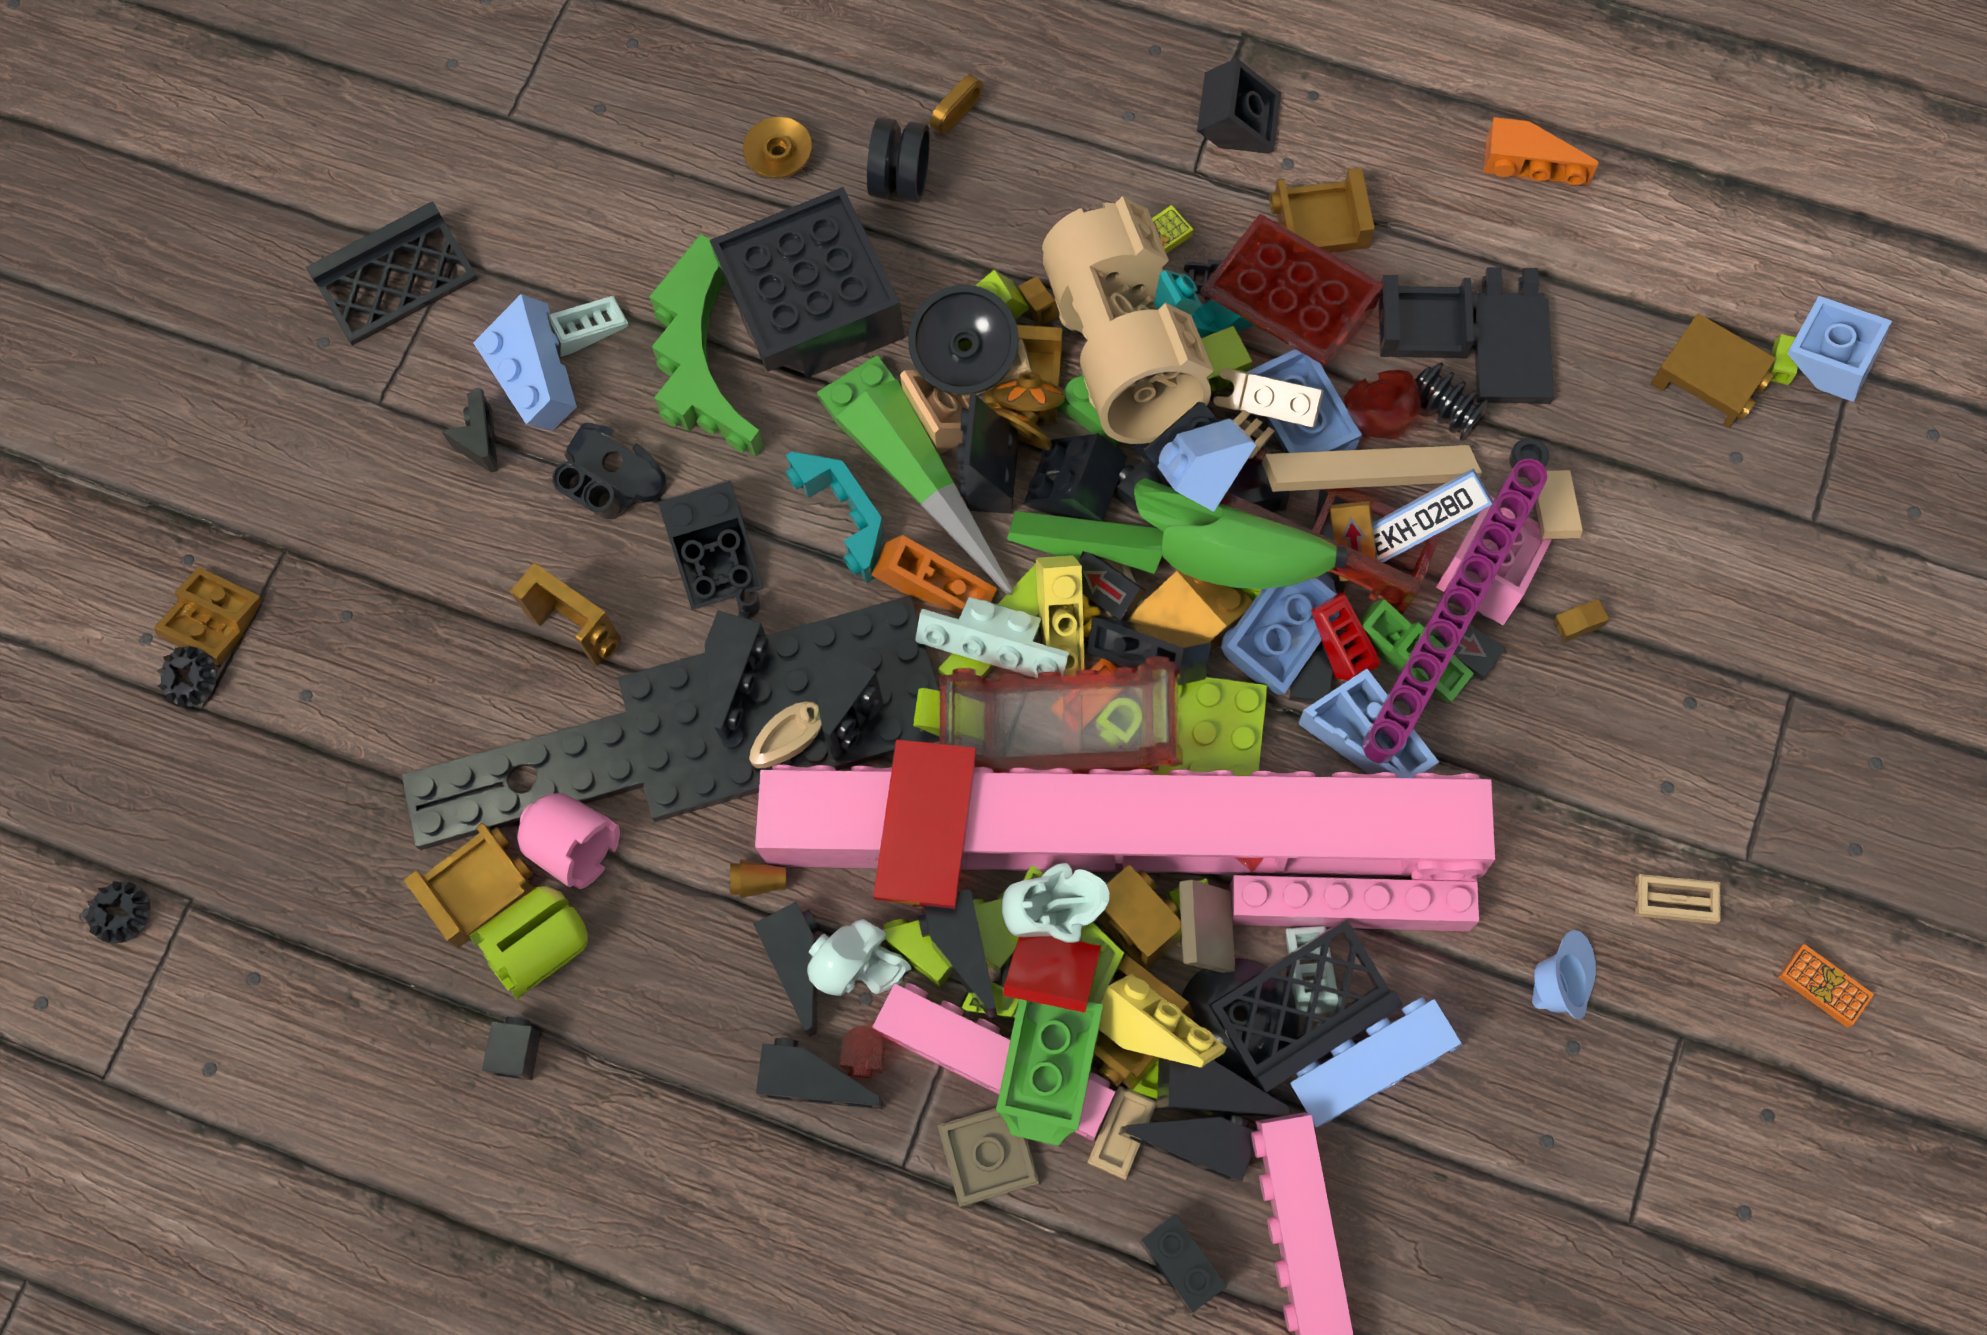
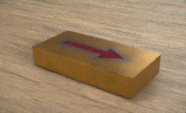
(1354, 527)

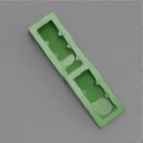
(1068, 536)

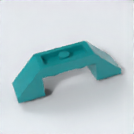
(1209, 318)
(816, 474)

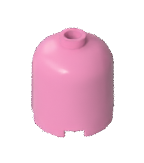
(567, 838)

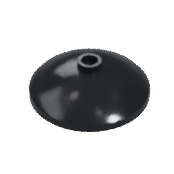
(958, 316)
(1210, 985)

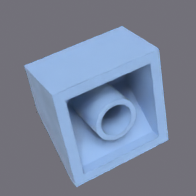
(1838, 347)
(1206, 461)

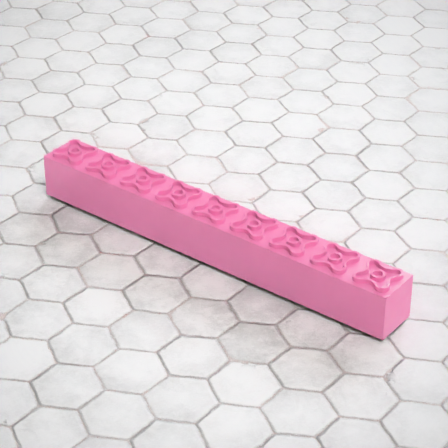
(1155, 823)

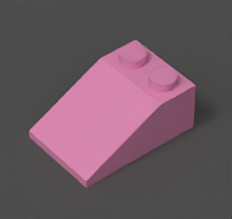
(1514, 572)

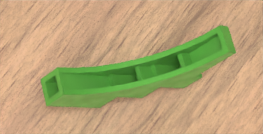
(690, 394)

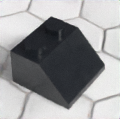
(1238, 109)

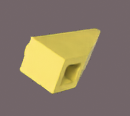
(1061, 607)
(1151, 1025)

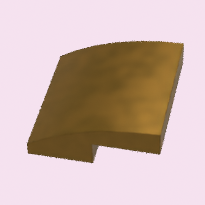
(209, 615)

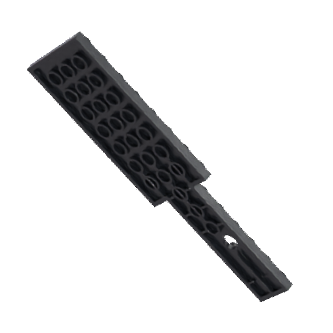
(670, 736)

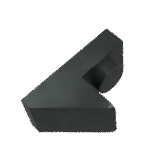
(477, 437)

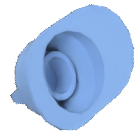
(1567, 977)

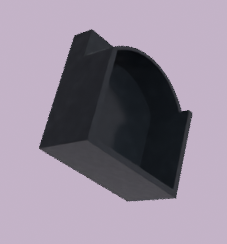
(810, 286)

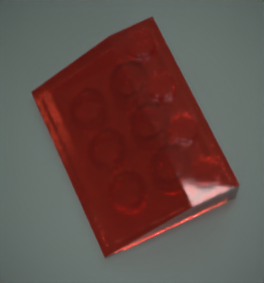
(1294, 290)

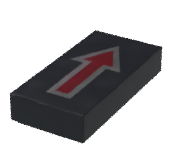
(1109, 587)
(1477, 651)

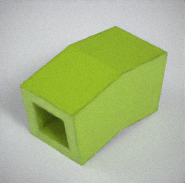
(1783, 366)

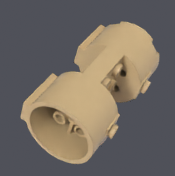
(1138, 360)

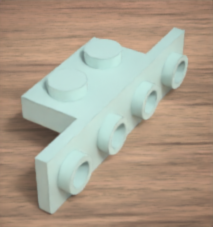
(993, 637)

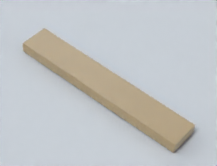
(1368, 467)

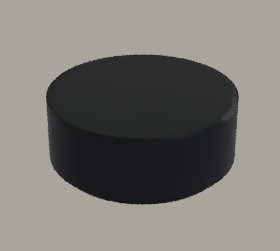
(1529, 449)

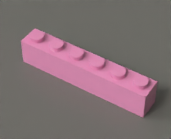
(1360, 901)
(968, 1047)
(1302, 1226)

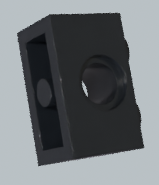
(1183, 1264)

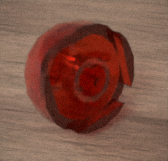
(1385, 405)

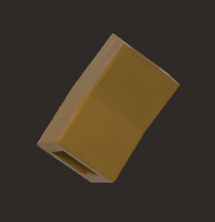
(1041, 303)
(1581, 620)

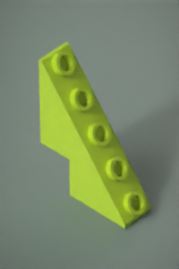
(918, 950)

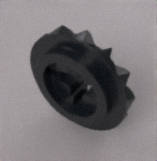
(201, 673)
(123, 928)

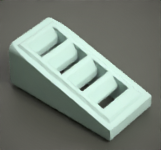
(577, 340)
(1326, 1001)

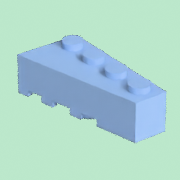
(1375, 1062)

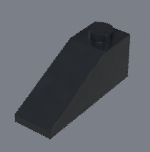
(1133, 642)
(787, 941)
(959, 944)
(801, 1076)
(1212, 1091)
(1210, 1144)

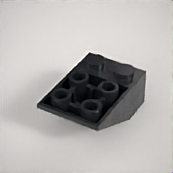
(987, 459)
(710, 543)

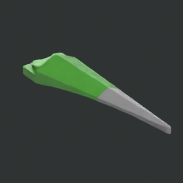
(883, 423)

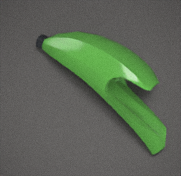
(1231, 544)

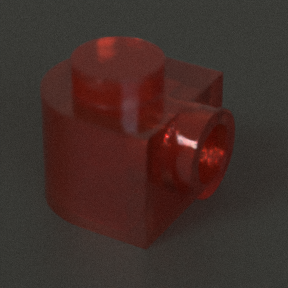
(862, 1052)

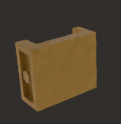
(1327, 214)
(1045, 354)
(1716, 368)
(542, 592)
(471, 885)
(1127, 1065)

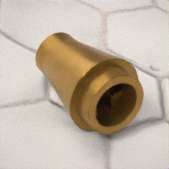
(755, 878)

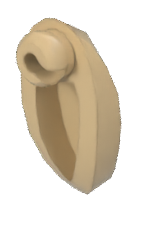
(786, 735)

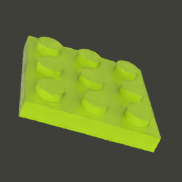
(1220, 726)

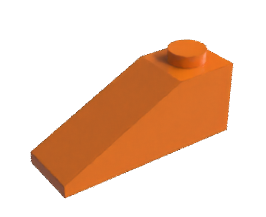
(928, 576)

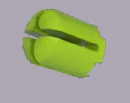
(532, 939)

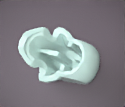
(1054, 903)
(855, 955)

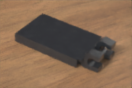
(1513, 341)

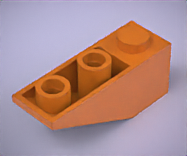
(1530, 152)

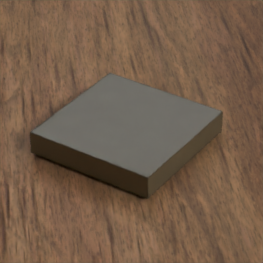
(1206, 926)
(986, 1158)

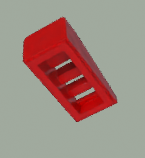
(1361, 647)

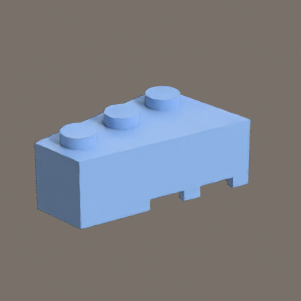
(527, 364)
(1345, 718)

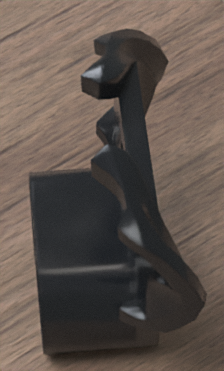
(636, 480)

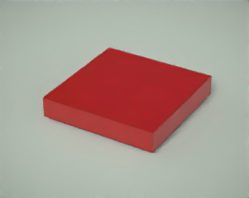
(1052, 972)

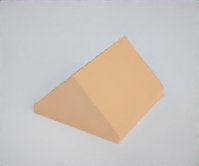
(936, 410)

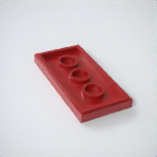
(925, 824)

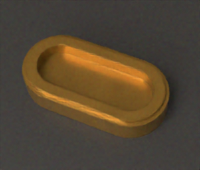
(956, 104)

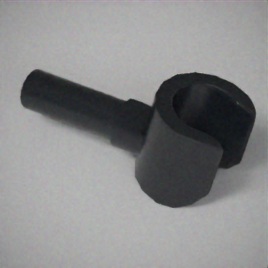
(747, 609)

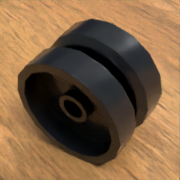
(898, 160)

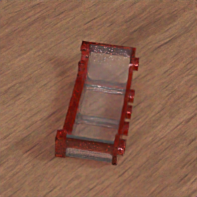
(1066, 721)

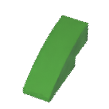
(1394, 640)

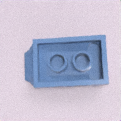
(1334, 425)
(1278, 633)

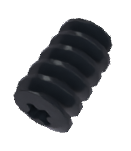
(1450, 401)

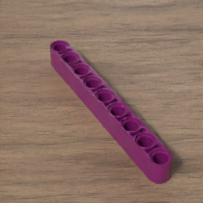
(1444, 623)

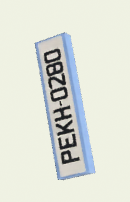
(1430, 515)

